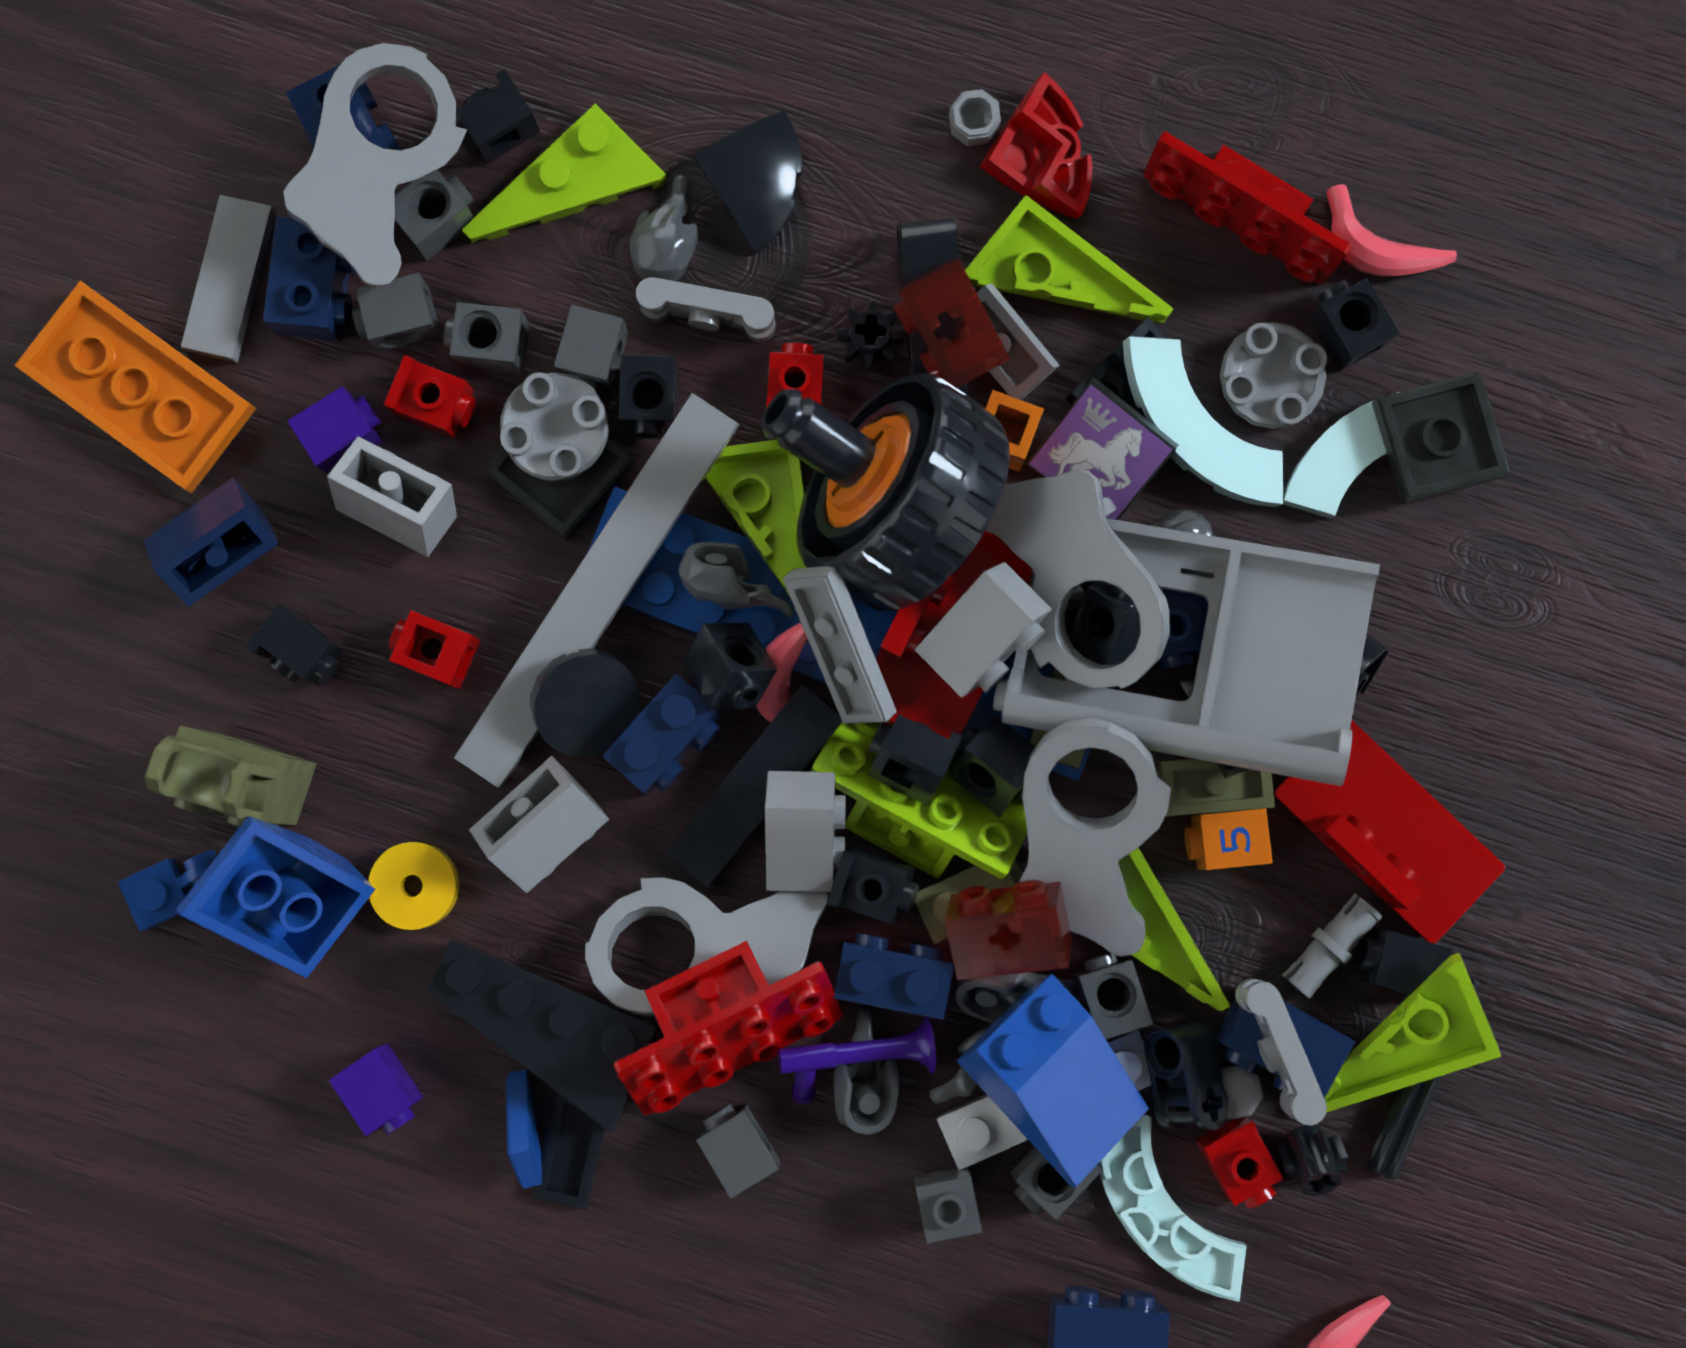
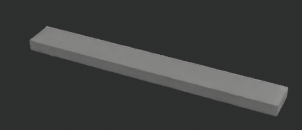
(601, 581)

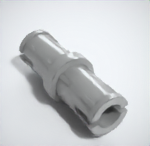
(1332, 945)

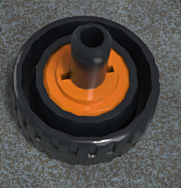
(895, 486)

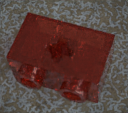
(950, 291)
(1031, 942)

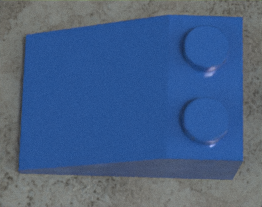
(278, 895)
(1056, 1079)

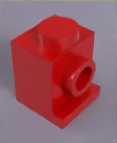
(796, 359)
(409, 392)
(413, 635)
(1227, 1147)

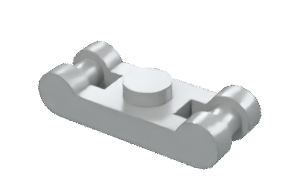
(706, 307)
(1283, 1051)

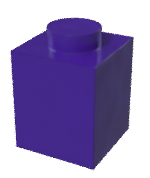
(333, 425)
(377, 1091)

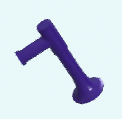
(805, 1060)

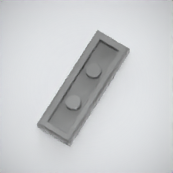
(228, 278)
(840, 644)

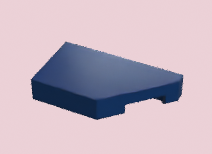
(523, 1130)

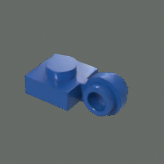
(161, 888)

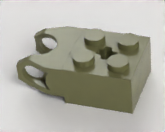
(229, 777)

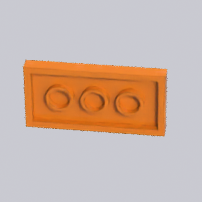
(135, 387)

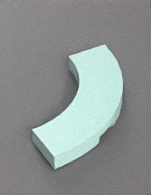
(1205, 448)
(1335, 462)
(1158, 1224)

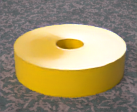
(438, 890)

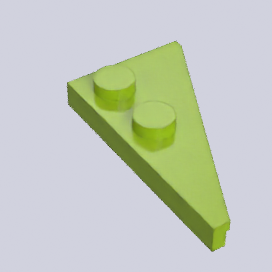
(580, 169)
(1050, 262)
(764, 495)
(1167, 941)
(1425, 1037)

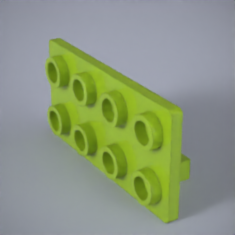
(915, 831)

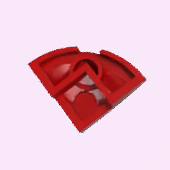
(1041, 151)

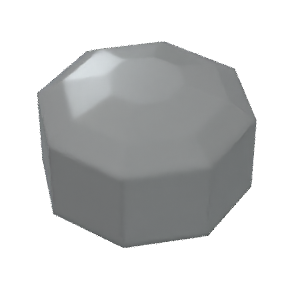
(974, 117)
(1242, 1090)

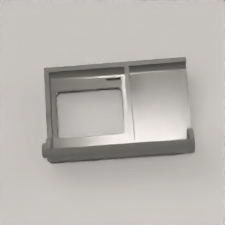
(1271, 664)

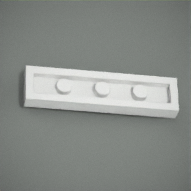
(982, 1129)

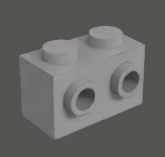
(392, 496)
(984, 630)
(538, 825)
(801, 830)

